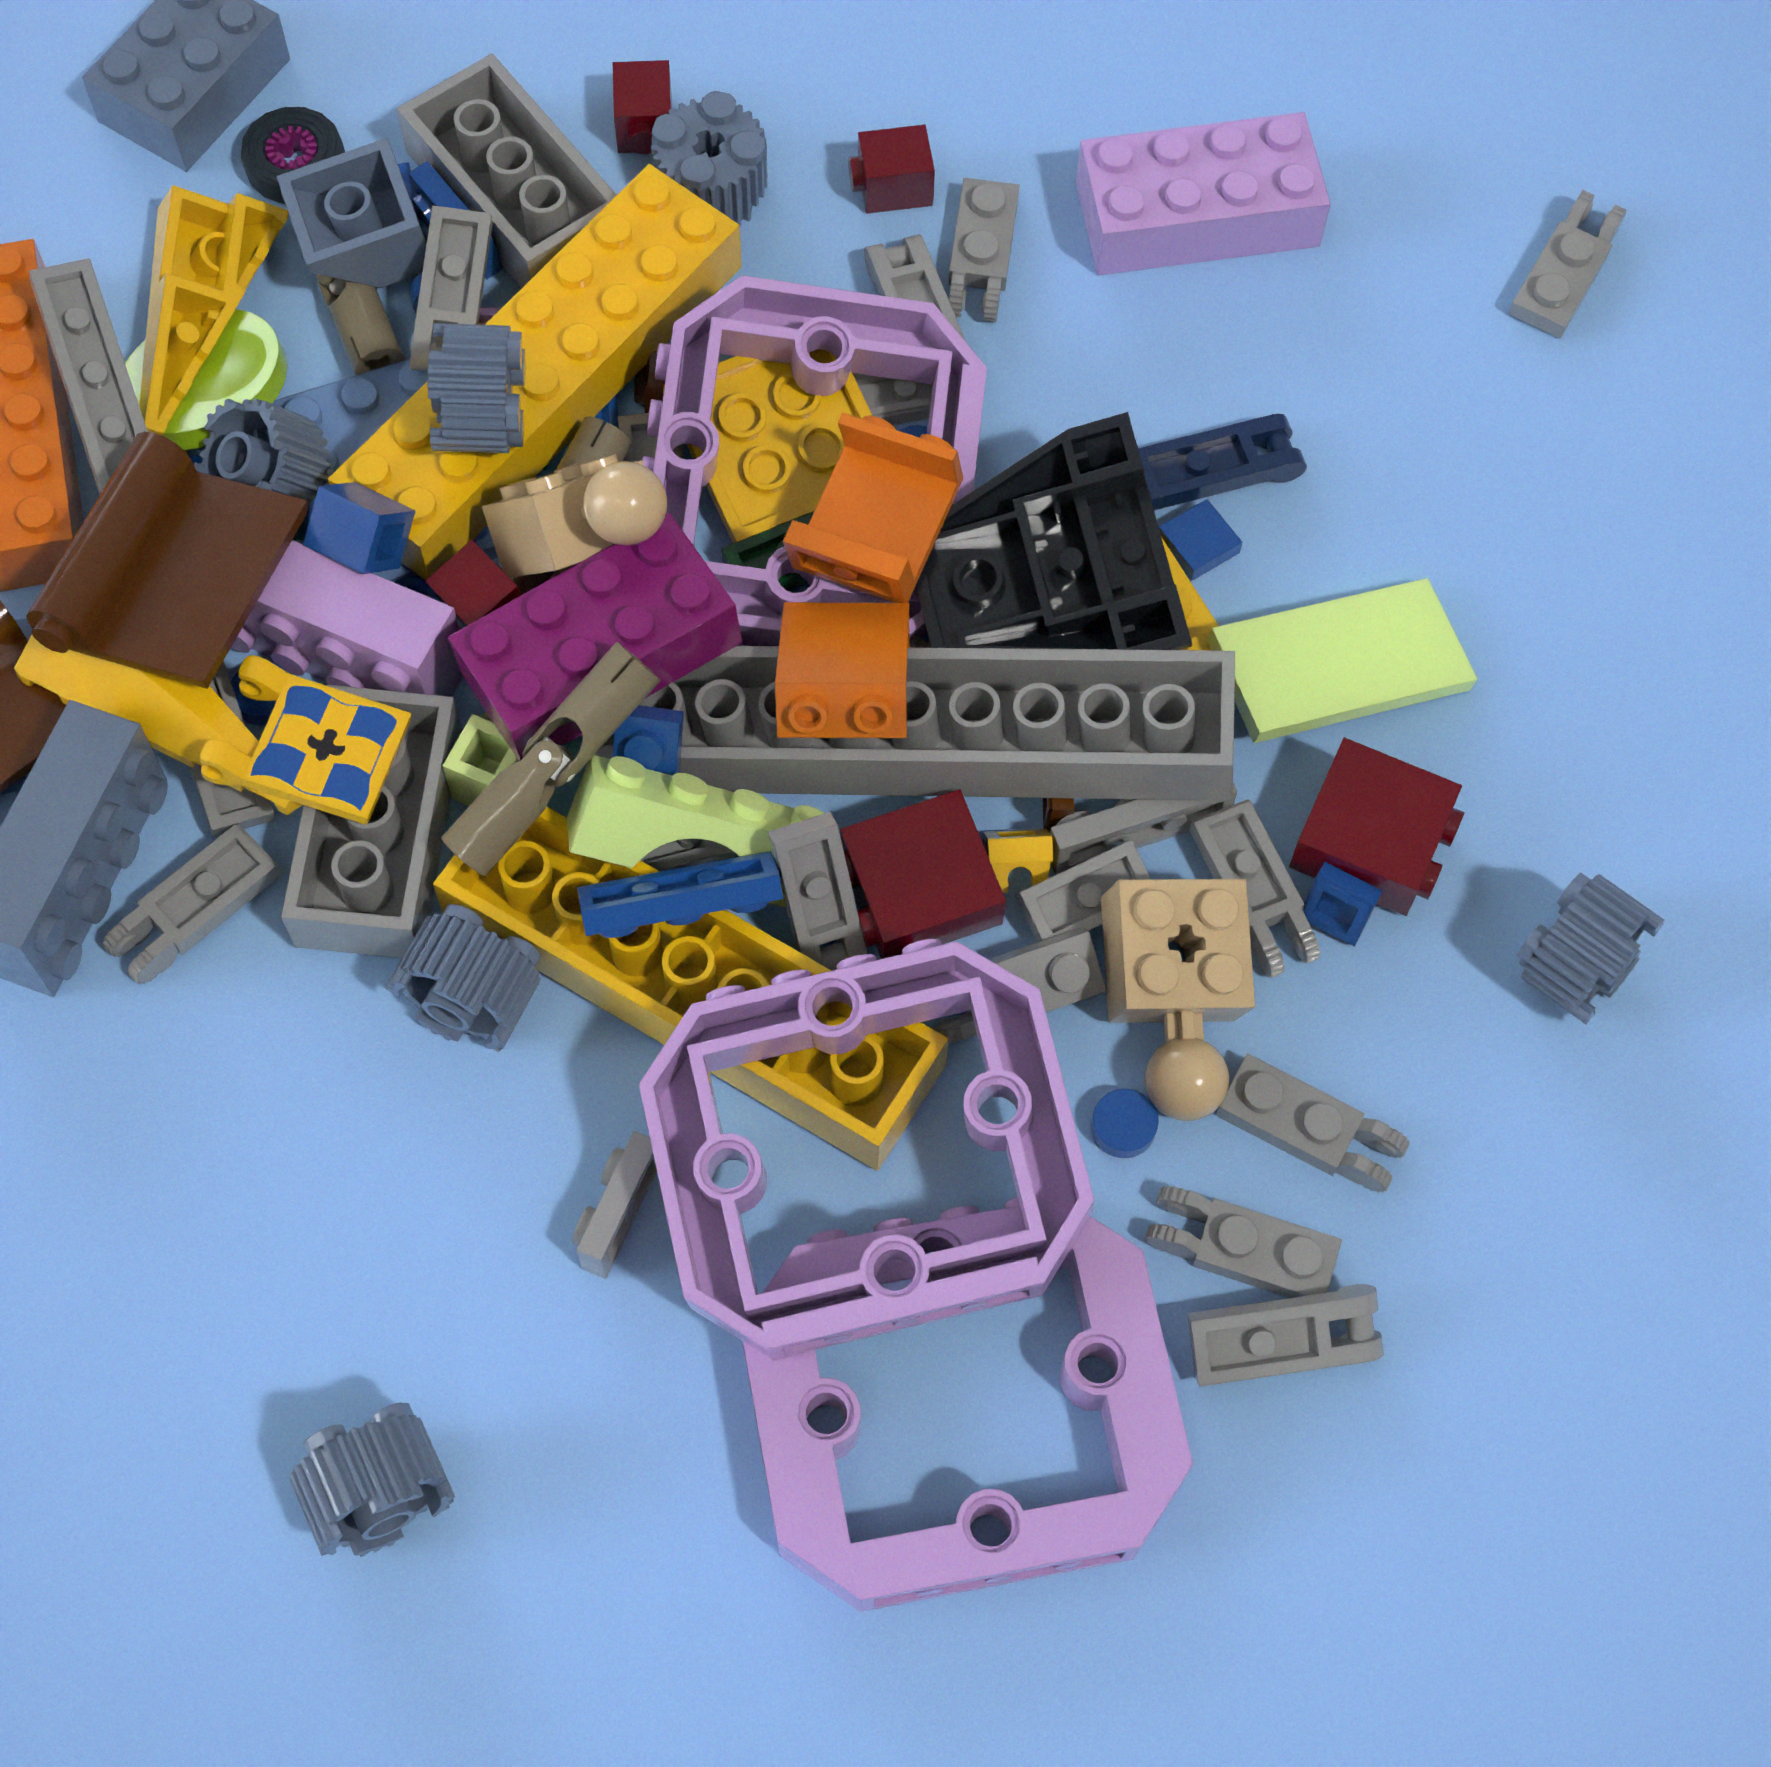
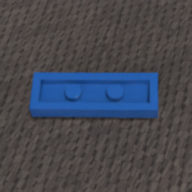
(679, 894)

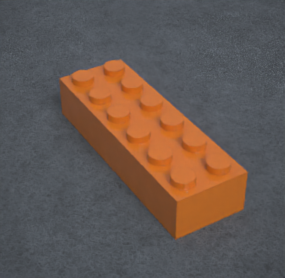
(36, 444)

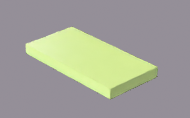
(1343, 659)

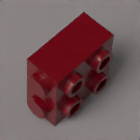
(1380, 824)
(921, 875)

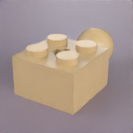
(574, 514)
(1154, 985)

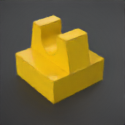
(1019, 849)

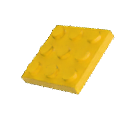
(773, 442)

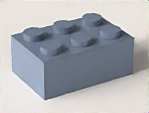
(186, 74)

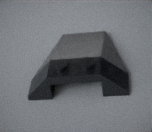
(1056, 554)

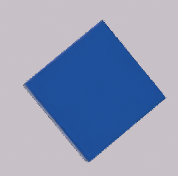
(1200, 539)
(1340, 903)

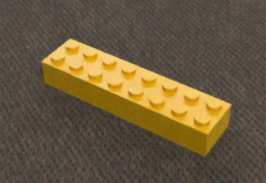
(584, 335)
(659, 970)

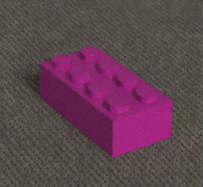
(540, 646)

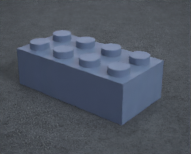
(70, 839)

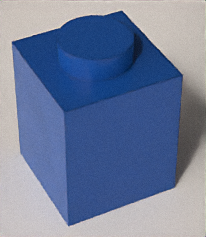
(358, 527)

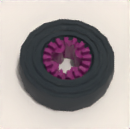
(277, 137)

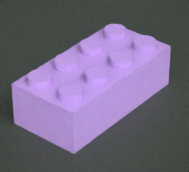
(1201, 193)
(352, 628)

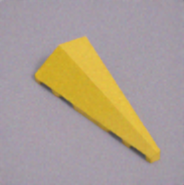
(197, 279)
(172, 713)

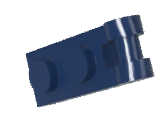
(1221, 461)

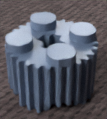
(714, 153)
(474, 388)
(266, 448)
(1588, 946)
(466, 977)
(369, 1481)

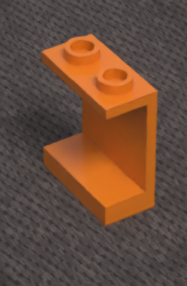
(878, 510)
(842, 670)

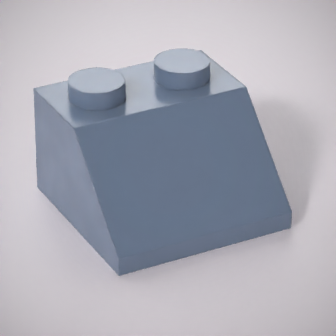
(356, 217)

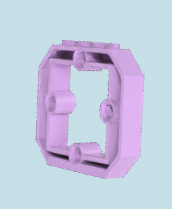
(784, 325)
(781, 1019)
(1136, 1409)

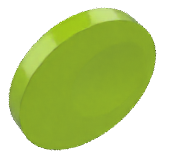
(241, 366)

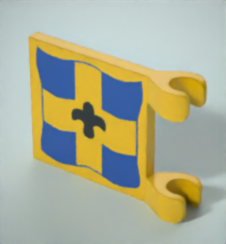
(316, 746)

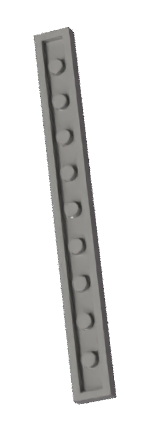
(108, 424)

